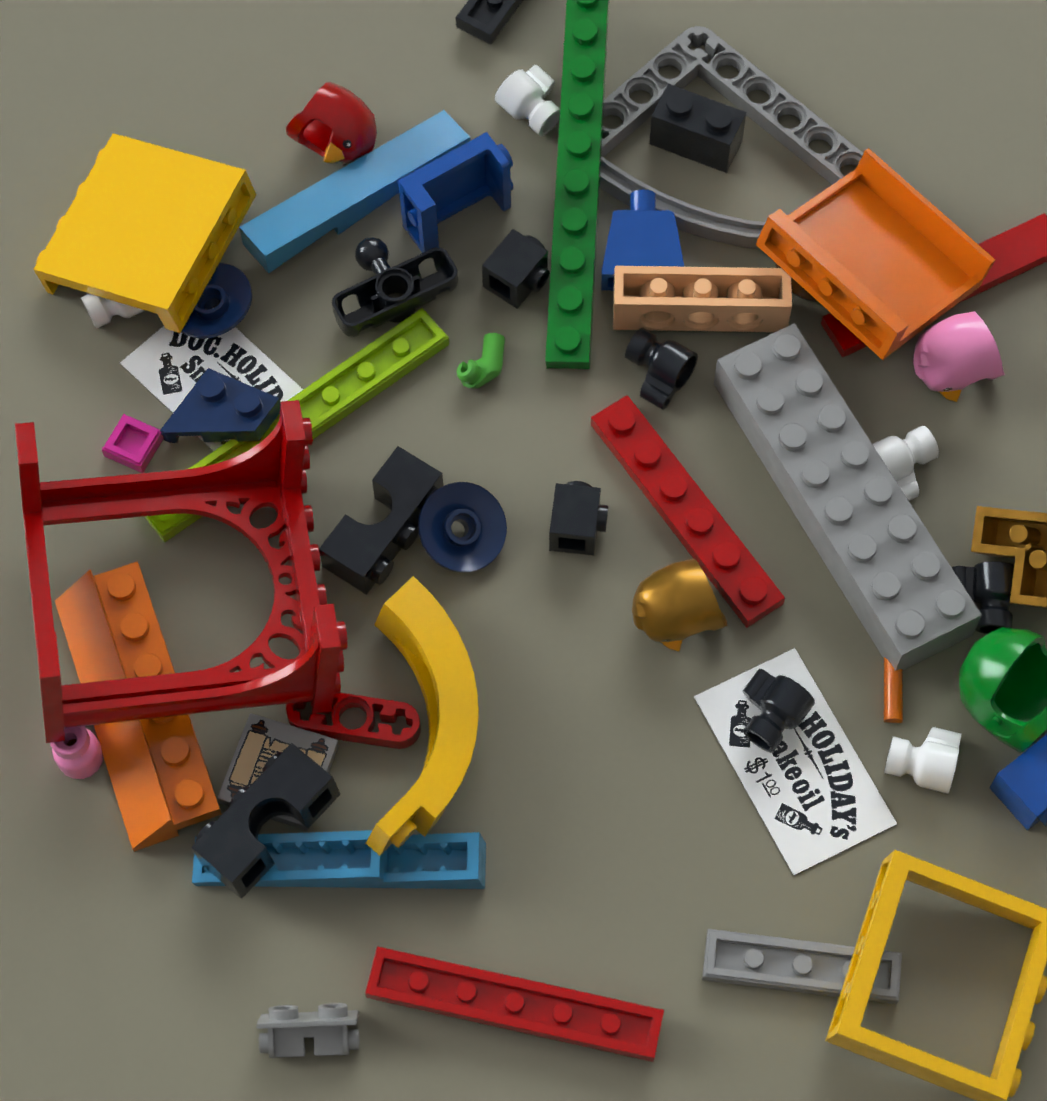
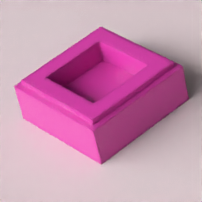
(132, 443)

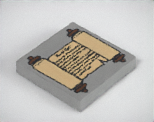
(259, 743)

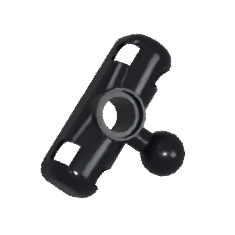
(403, 278)

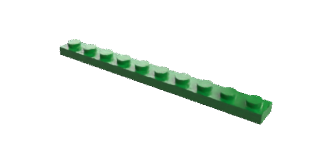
(577, 185)

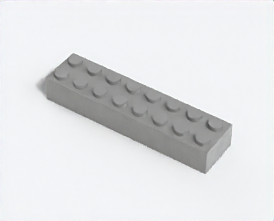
(846, 499)

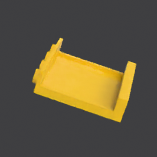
(147, 228)

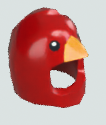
(335, 125)

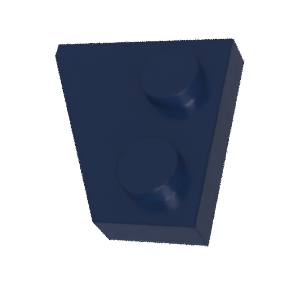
(222, 410)

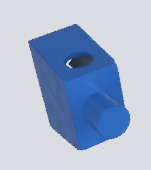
(641, 238)

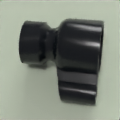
(667, 364)
(991, 587)
(782, 705)

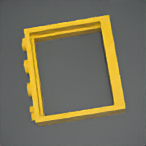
(866, 958)

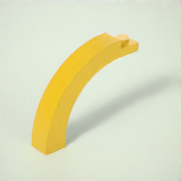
(448, 684)

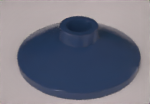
(229, 294)
(482, 521)

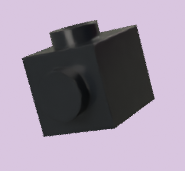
(516, 268)
(576, 518)

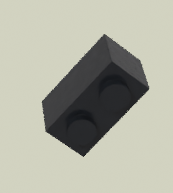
(697, 128)

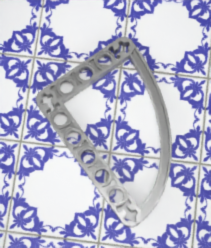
(766, 115)

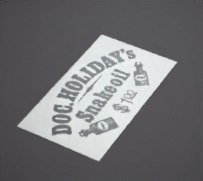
(174, 362)
(812, 785)

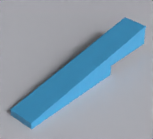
(348, 193)
(346, 861)

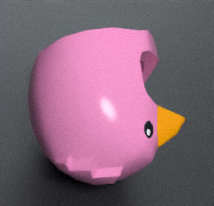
(956, 355)

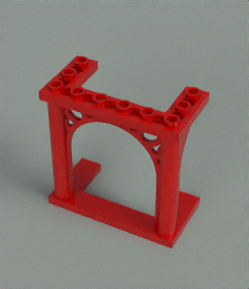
(262, 477)

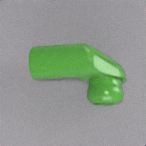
(488, 367)

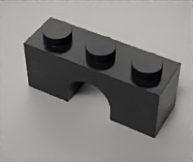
(365, 552)
(288, 787)

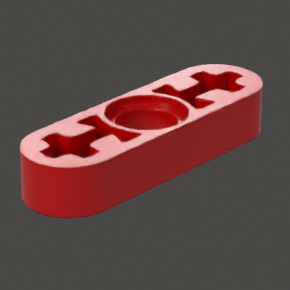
(388, 710)

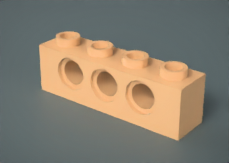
(701, 298)

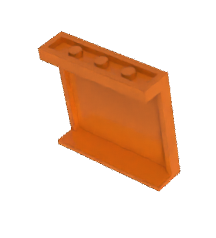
(876, 255)

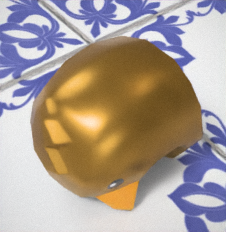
(676, 604)

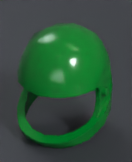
(1007, 685)

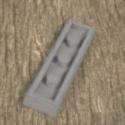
(792, 965)

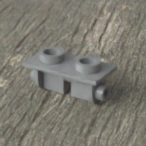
(289, 1029)

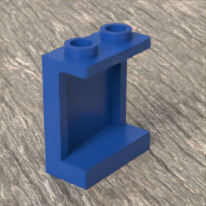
(453, 185)

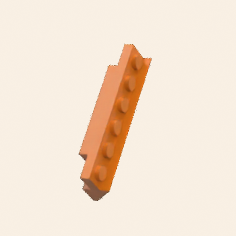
(152, 761)

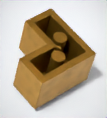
(1020, 537)

